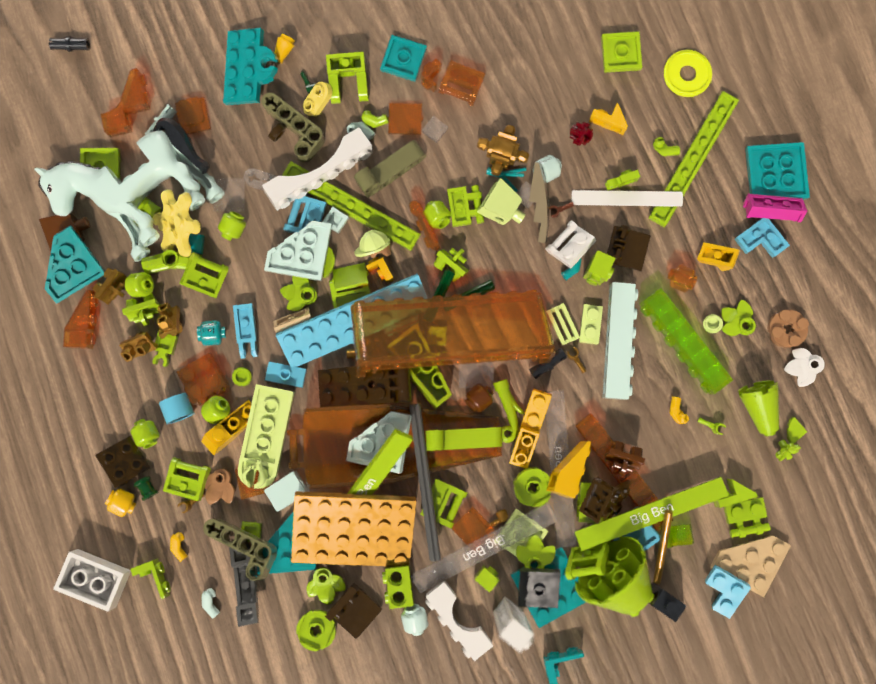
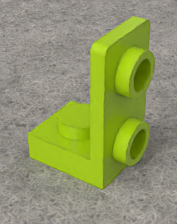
(157, 569)

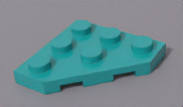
(70, 265)
(283, 541)

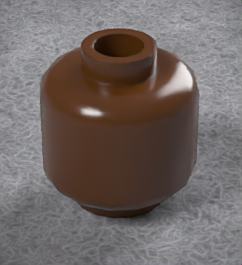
(479, 398)

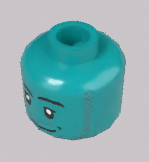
(211, 332)

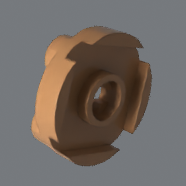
(798, 324)

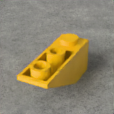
(227, 429)
(567, 475)

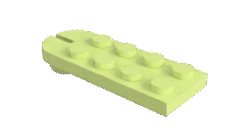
(265, 435)

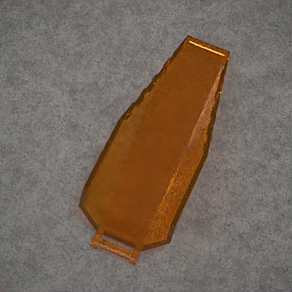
(330, 429)

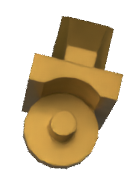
(111, 287)
(169, 320)
(137, 346)

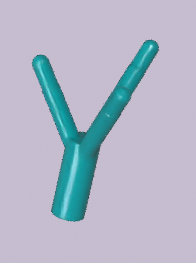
(514, 173)

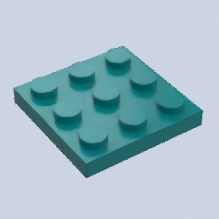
(778, 170)
(568, 596)

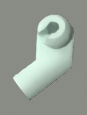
(365, 129)
(207, 602)

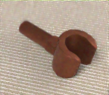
(560, 209)

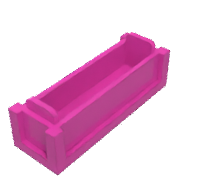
(775, 207)

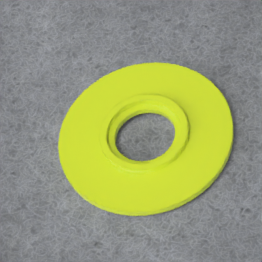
(680, 86)

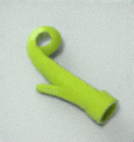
(510, 407)

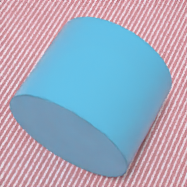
(176, 408)

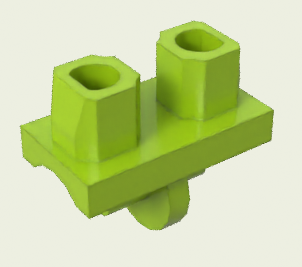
(445, 258)
(143, 311)

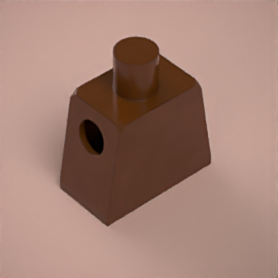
(55, 224)

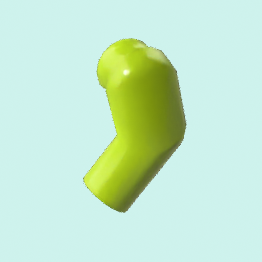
(660, 146)

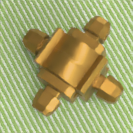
(503, 150)

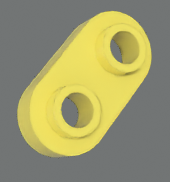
(317, 101)

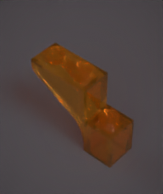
(133, 100)

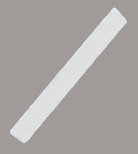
(627, 198)

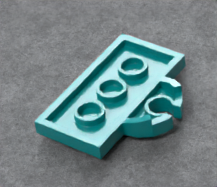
(246, 66)

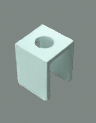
(283, 491)

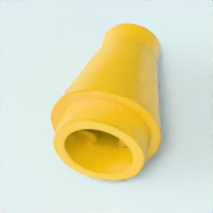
(283, 47)

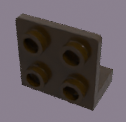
(604, 500)
(354, 611)

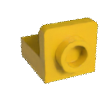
(383, 272)

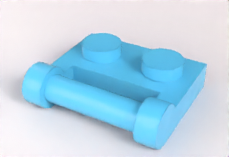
(312, 211)

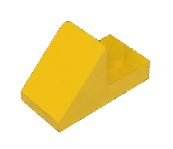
(613, 122)
(718, 256)

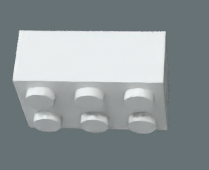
(92, 580)

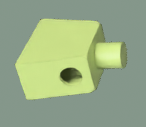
(501, 204)

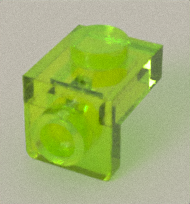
(680, 535)

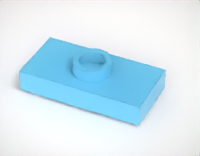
(285, 374)

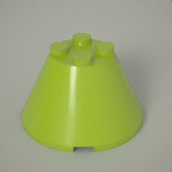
(626, 583)

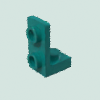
(555, 657)

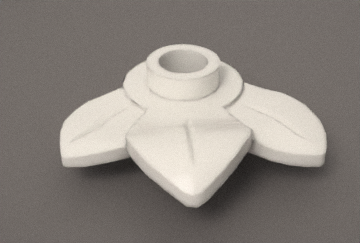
(802, 366)

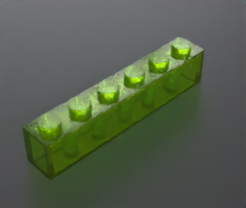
(686, 342)

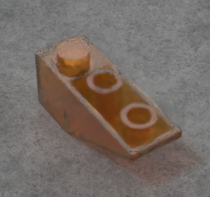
(81, 326)

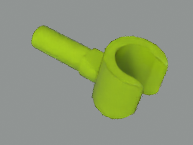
(714, 426)

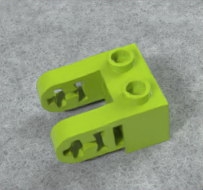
(345, 66)

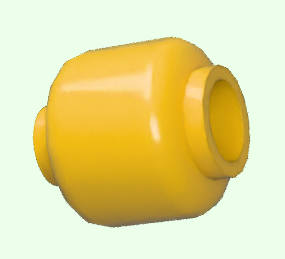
(120, 502)

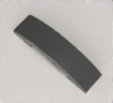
(246, 590)

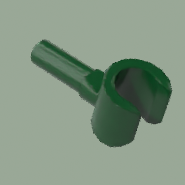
(309, 87)

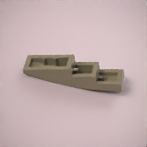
(540, 195)

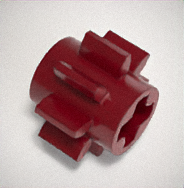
(581, 133)

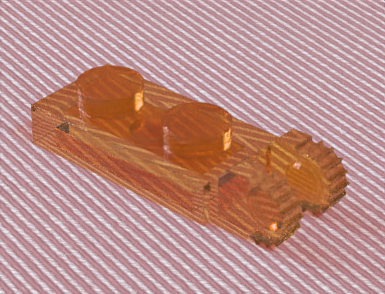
(423, 225)

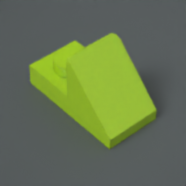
(738, 494)

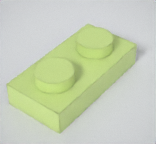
(590, 324)

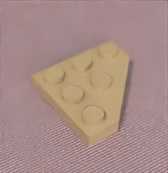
(754, 561)

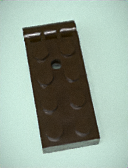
(343, 388)

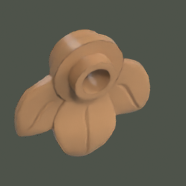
(218, 489)

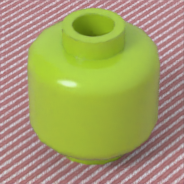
(437, 214)
(231, 225)
(139, 284)
(215, 409)
(145, 433)

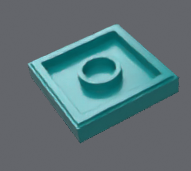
(403, 58)

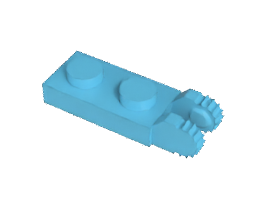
(245, 328)

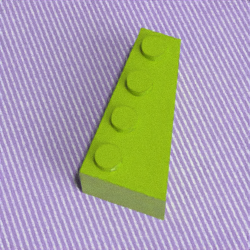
(430, 384)

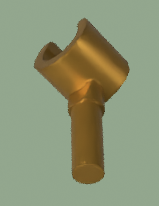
(576, 359)
(188, 504)
(502, 517)

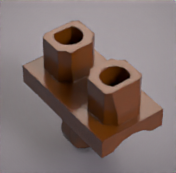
(623, 460)

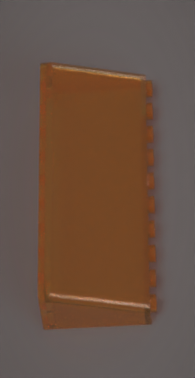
(450, 331)

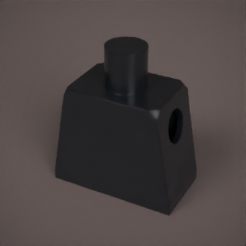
(667, 603)

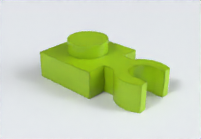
(626, 177)
(165, 346)

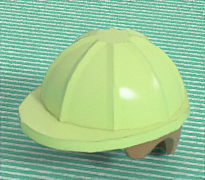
(373, 243)

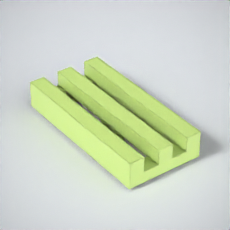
(556, 309)

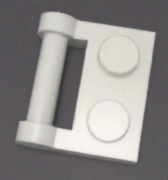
(576, 246)

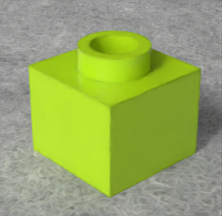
(487, 578)

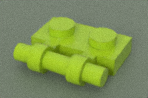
(459, 205)
(744, 511)

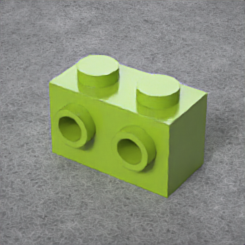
(599, 268)

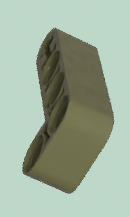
(291, 123)
(390, 169)
(239, 544)

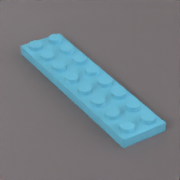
(333, 328)

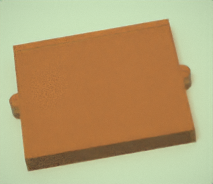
(405, 118)

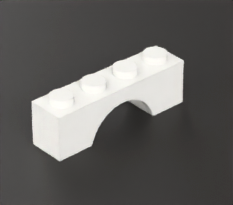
(474, 640)

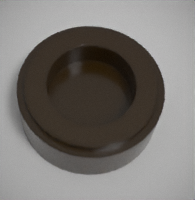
(277, 132)

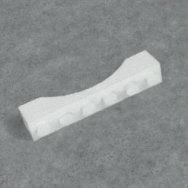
(285, 189)

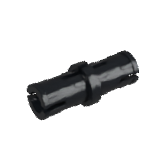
(69, 44)
(540, 369)

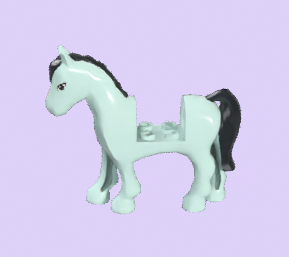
(168, 154)

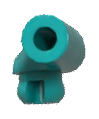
(569, 272)

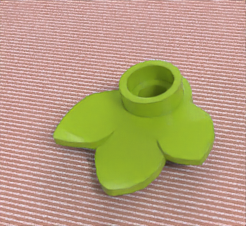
(296, 293)
(736, 317)
(535, 552)
(325, 588)

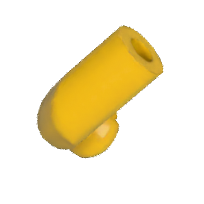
(676, 413)
(175, 546)

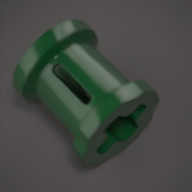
(146, 488)

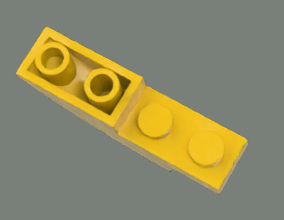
(530, 428)

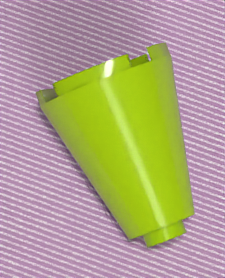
(762, 405)

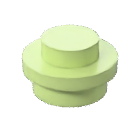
(713, 323)

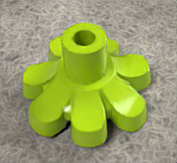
(786, 450)

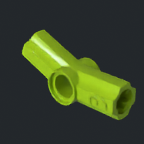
(160, 262)

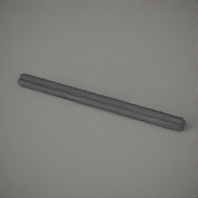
(425, 482)

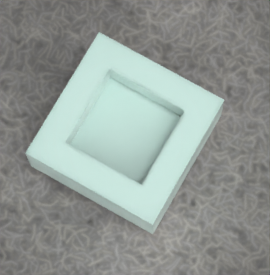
(337, 219)

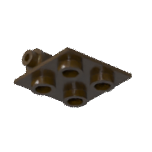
(628, 247)
(122, 462)

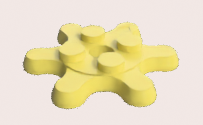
(178, 230)

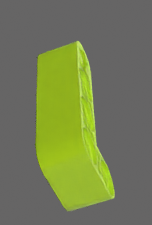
(463, 438)

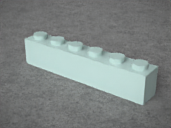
(619, 341)

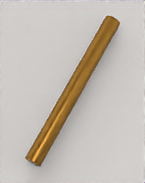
(662, 546)

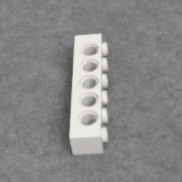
(513, 625)

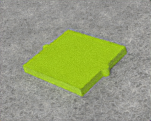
(350, 277)

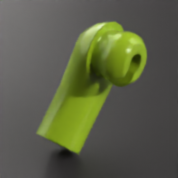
(374, 121)

